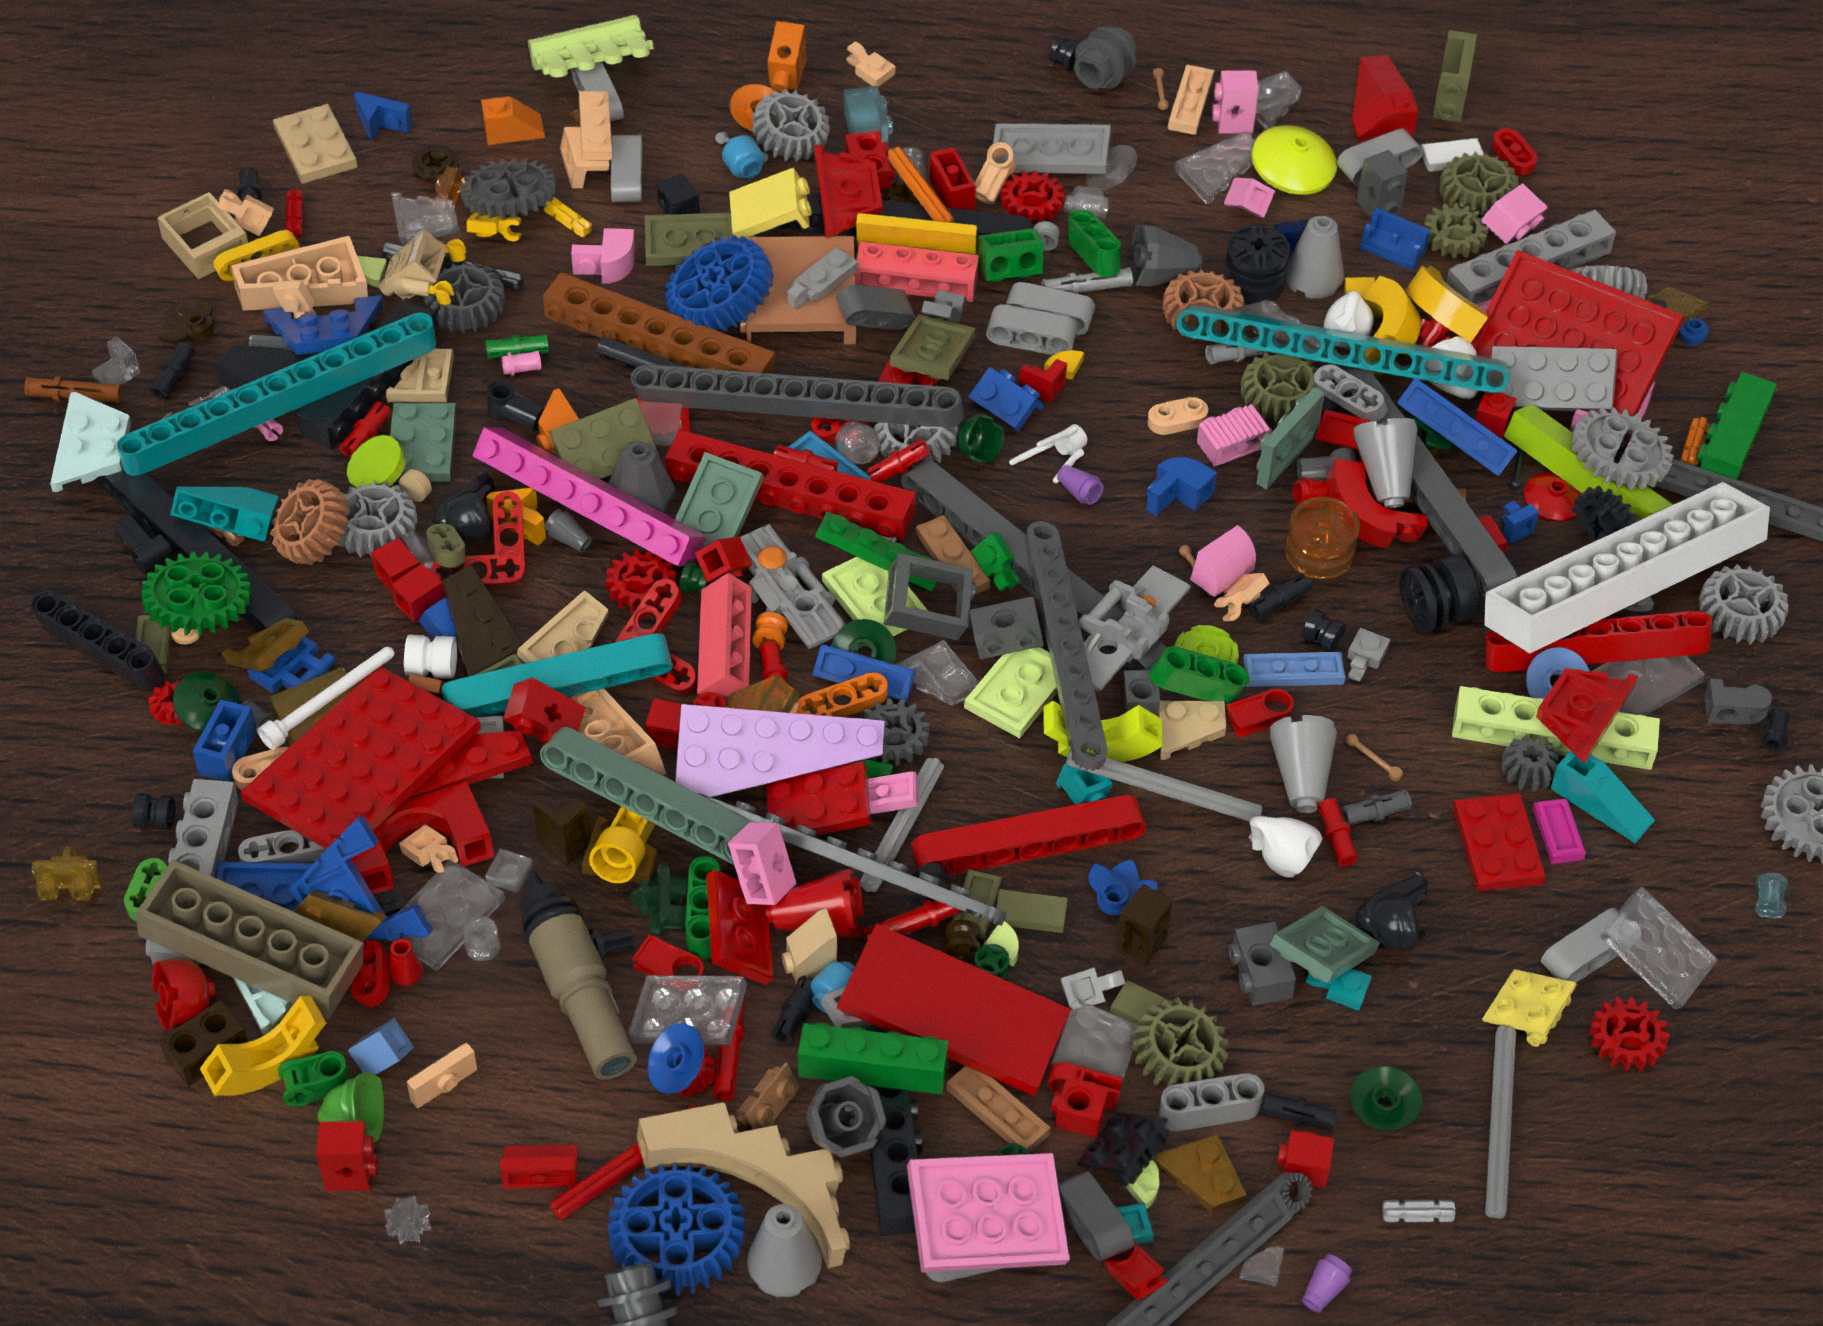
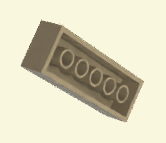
(249, 938)

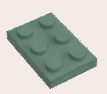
(427, 437)
(1289, 437)
(719, 498)
(1324, 944)

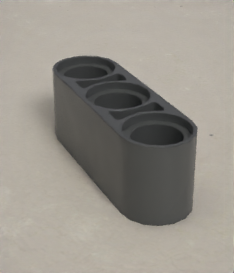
(875, 307)
(1094, 1216)

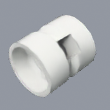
(426, 656)

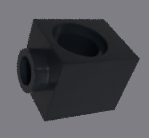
(677, 196)

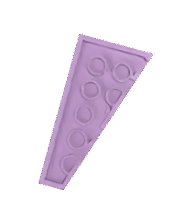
(749, 748)

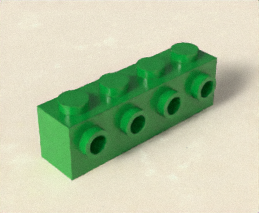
(1737, 426)
(873, 1058)

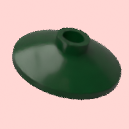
(868, 633)
(191, 703)
(1387, 1086)

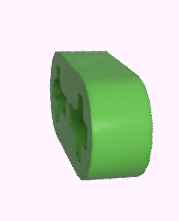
(140, 885)

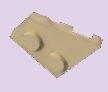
(425, 379)
(1190, 724)

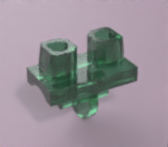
(655, 899)

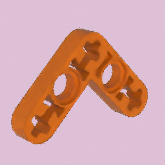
(861, 683)

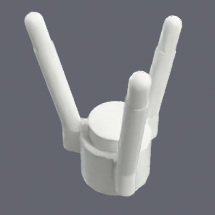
(1066, 442)

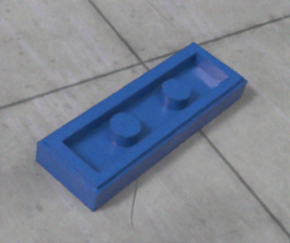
(842, 665)

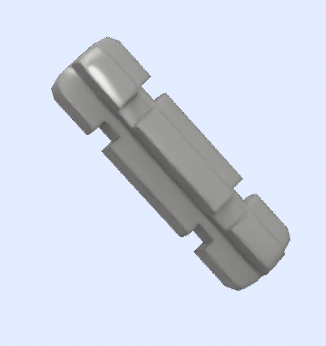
(1418, 1210)

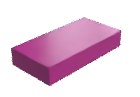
(1559, 831)

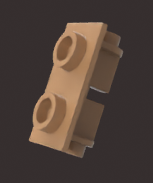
(774, 1094)

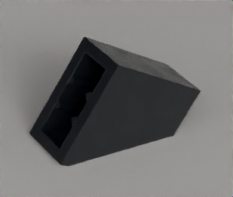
(250, 363)

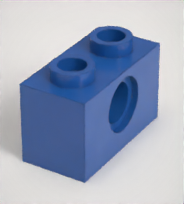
(224, 740)

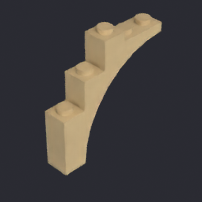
(758, 1156)

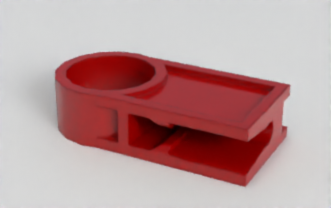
(1253, 716)
(663, 959)
(1064, 1071)
(1137, 1273)

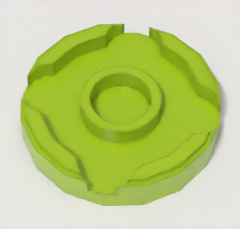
(376, 460)
(1209, 641)

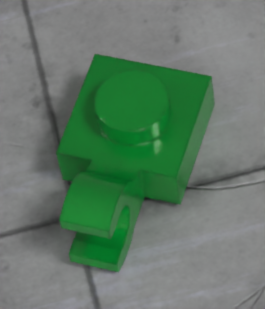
(994, 559)

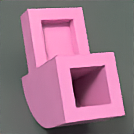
(610, 260)

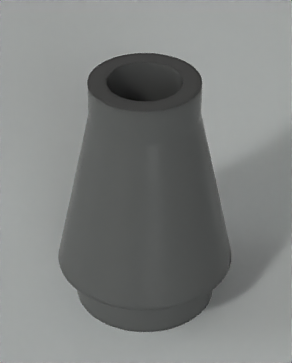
(567, 530)

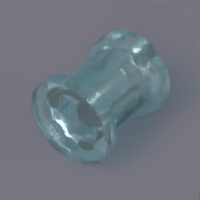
(1771, 895)

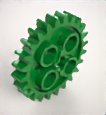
(196, 593)

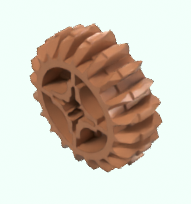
(1202, 290)
(310, 522)

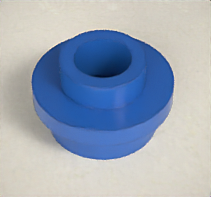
(1693, 331)

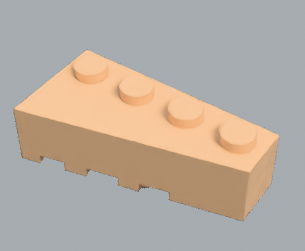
(326, 268)

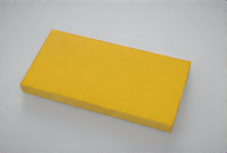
(917, 233)

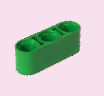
(1094, 243)
(1199, 675)
(696, 918)

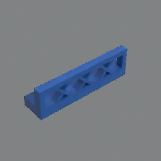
(1457, 426)

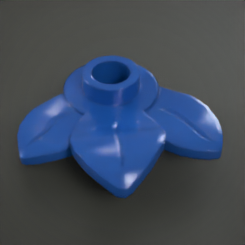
(1116, 884)

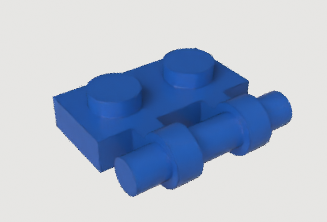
(290, 663)

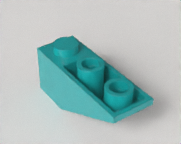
(227, 508)
(1602, 795)

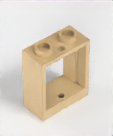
(199, 212)

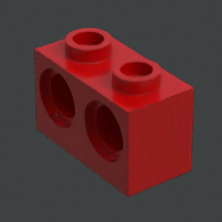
(870, 147)

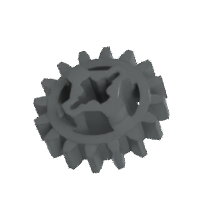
(898, 736)

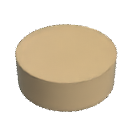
(415, 484)

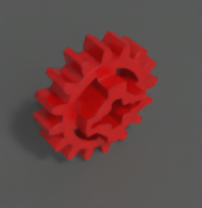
(1032, 196)
(637, 577)
(1629, 1034)

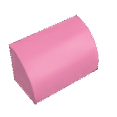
(1224, 561)

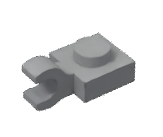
(1366, 651)
(1088, 987)

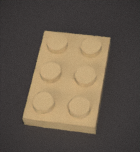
(315, 143)

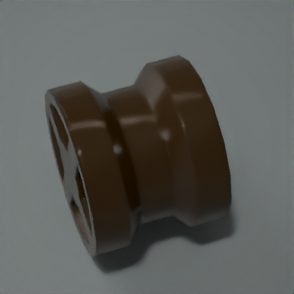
(962, 939)

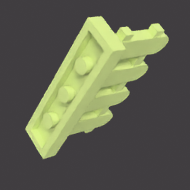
(588, 46)

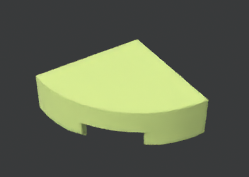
(373, 269)
(1006, 938)
(1146, 1186)

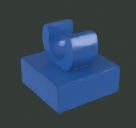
(1518, 521)

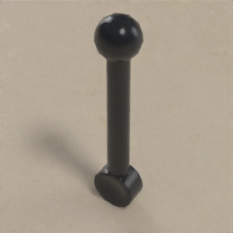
(1515, 483)

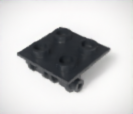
(1126, 1145)

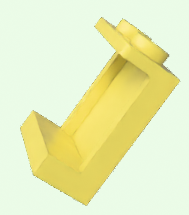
(770, 204)

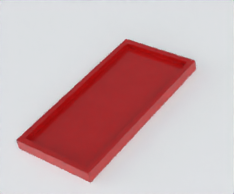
(981, 1016)

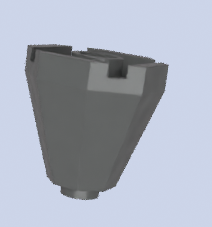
(1160, 256)
(644, 476)
(845, 1116)

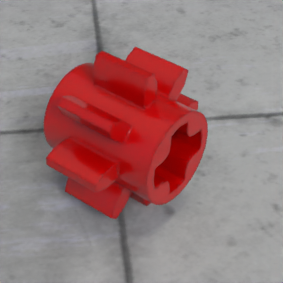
(1432, 332)

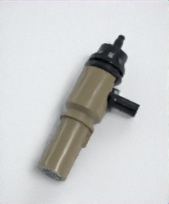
(576, 974)

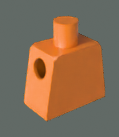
(787, 69)

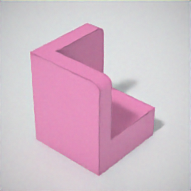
(1250, 196)

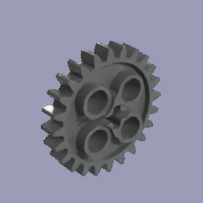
(508, 188)

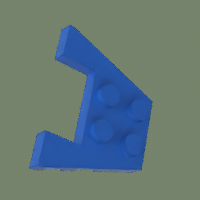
(320, 333)
(338, 877)

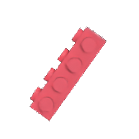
(916, 270)
(724, 637)

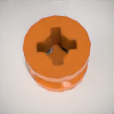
(769, 628)

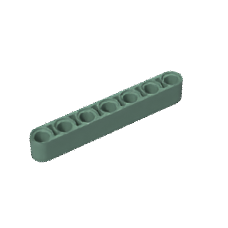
(642, 791)

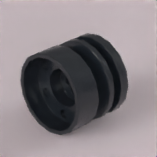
(1257, 262)
(1439, 593)

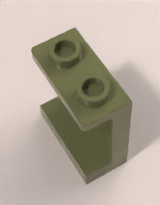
(1454, 76)

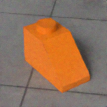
(510, 121)
(556, 414)

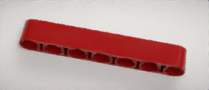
(1615, 641)
(1032, 835)

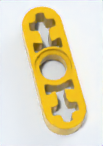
(234, 256)

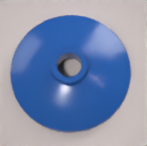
(675, 1058)

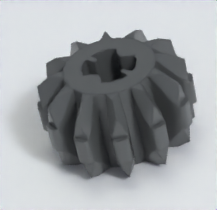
(1529, 763)

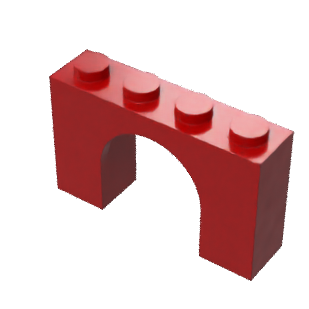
(446, 811)

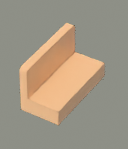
(572, 157)

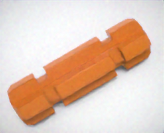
(1694, 440)

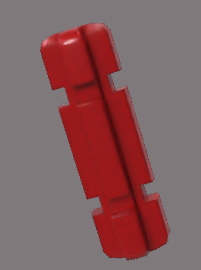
(294, 212)

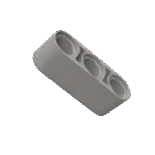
(598, 80)
(1398, 142)
(626, 168)
(1053, 301)
(1031, 329)
(1581, 950)
(1222, 1090)

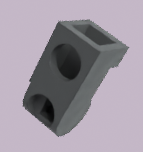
(1736, 704)

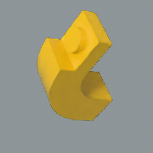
(1446, 304)
(1396, 310)
(255, 1064)

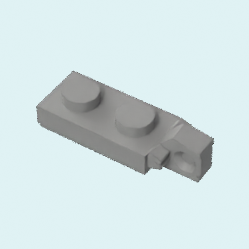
(822, 278)

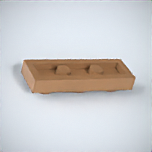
(947, 547)
(998, 1108)

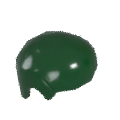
(980, 438)

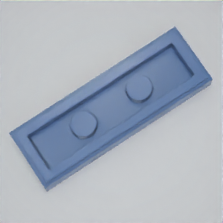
(1294, 669)

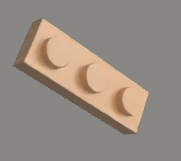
(1191, 99)
(595, 125)

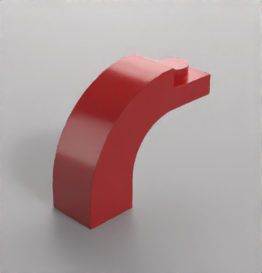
(1377, 524)

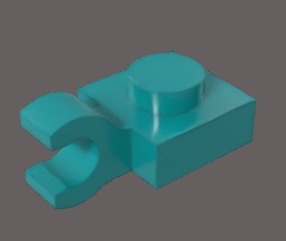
(1346, 989)

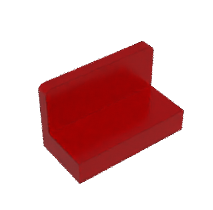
(539, 1166)

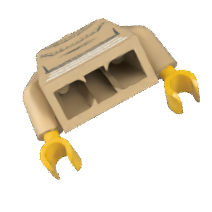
(418, 267)

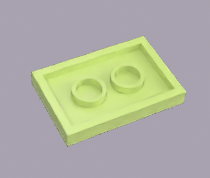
(863, 590)
(1014, 690)

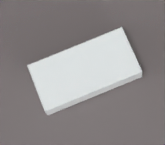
(1438, 154)

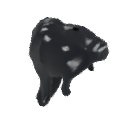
(466, 509)
(1392, 914)

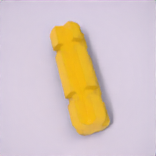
(568, 217)

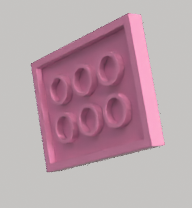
(987, 1212)

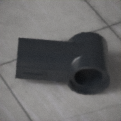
(507, 404)
(142, 543)

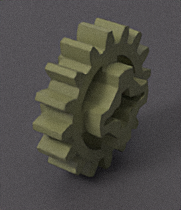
(1455, 230)

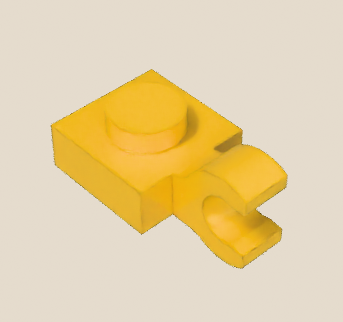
(487, 227)

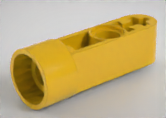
(621, 847)

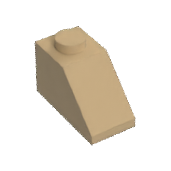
(811, 947)

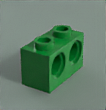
(1010, 248)

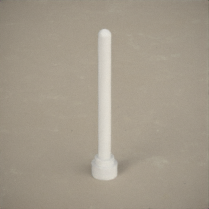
(274, 732)

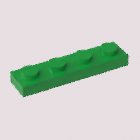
(866, 545)

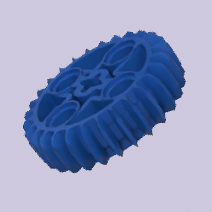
(720, 283)
(671, 1211)

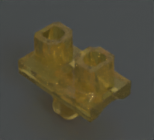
(66, 872)

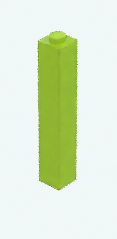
(1552, 447)

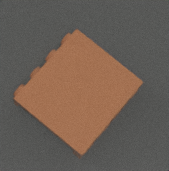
(789, 260)

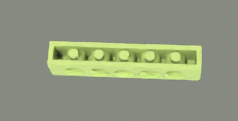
(1505, 716)

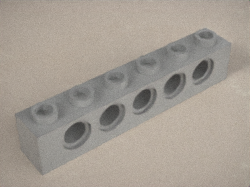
(1563, 244)
(219, 804)

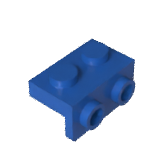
(1004, 398)

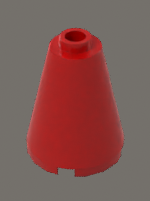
(835, 892)

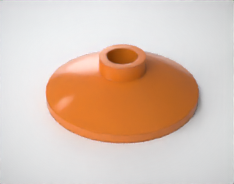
(745, 101)

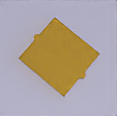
(1681, 302)

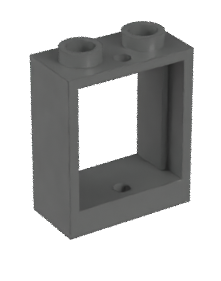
(923, 621)

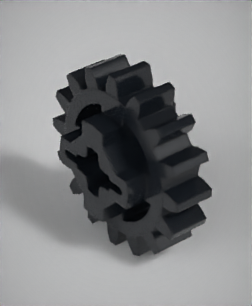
(1601, 513)

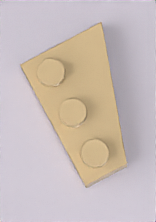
(568, 631)

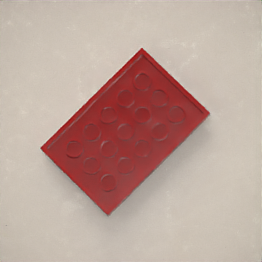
(1562, 309)
(361, 758)

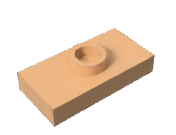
(442, 1075)

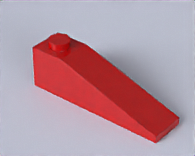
(1382, 100)

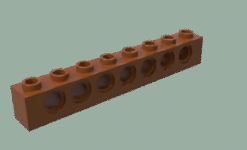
(650, 328)

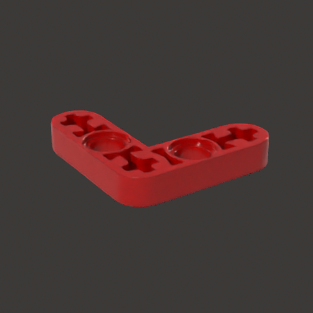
(503, 553)
(669, 606)

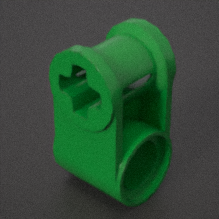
(312, 1077)

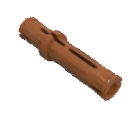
(41, 386)

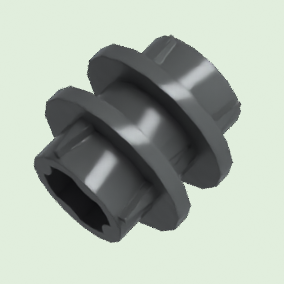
(1105, 57)
(636, 1297)

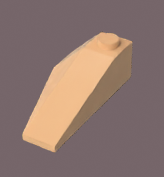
(613, 727)

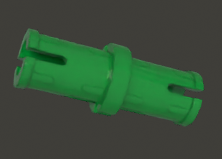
(517, 345)

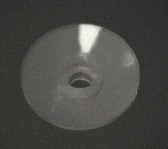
(1120, 164)

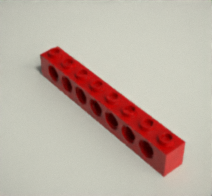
(802, 486)

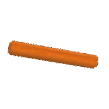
(919, 185)

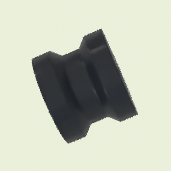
(1063, 52)

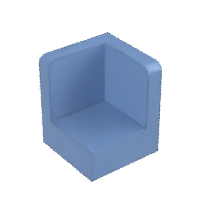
(381, 1048)

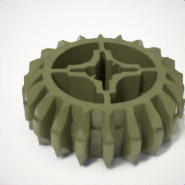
(1476, 182)
(1281, 378)
(1203, 1058)

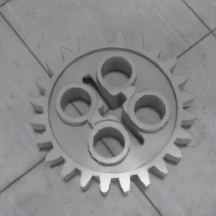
(1643, 460)
(1796, 811)

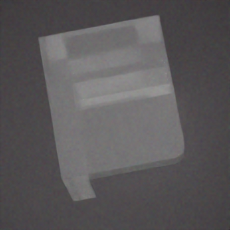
(120, 367)

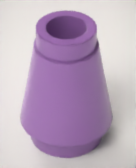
(1080, 484)
(1326, 1282)

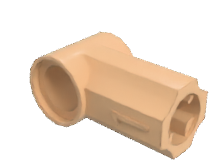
(994, 175)

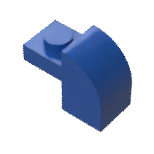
(1180, 480)

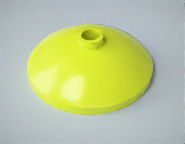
(1294, 160)

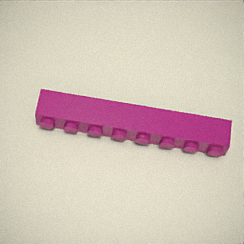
(589, 496)

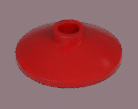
(1551, 497)

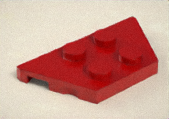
(846, 189)
(1583, 708)

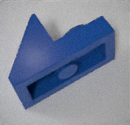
(381, 112)

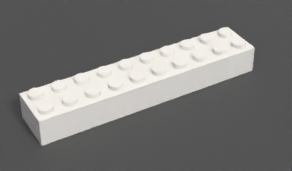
(1625, 567)

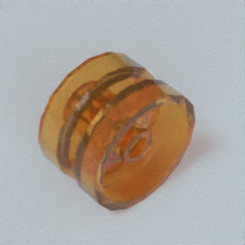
(1322, 537)

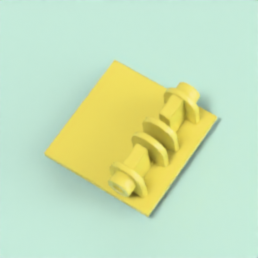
(1530, 1004)

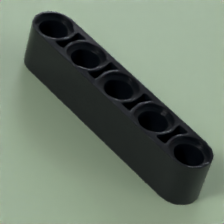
(97, 639)

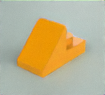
(533, 521)

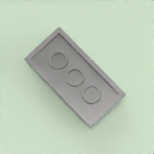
(1056, 147)
(1558, 377)

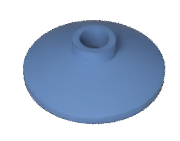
(1549, 664)

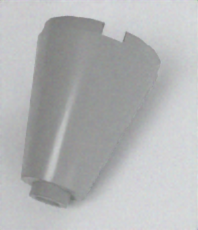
(1317, 260)
(1388, 457)
(1304, 758)
(784, 1253)

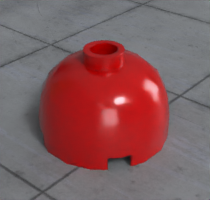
(181, 991)

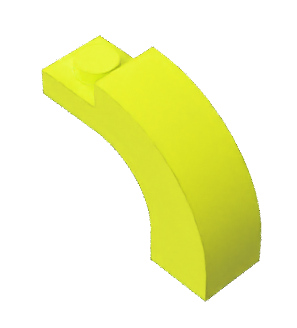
(1126, 736)

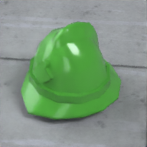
(356, 1101)

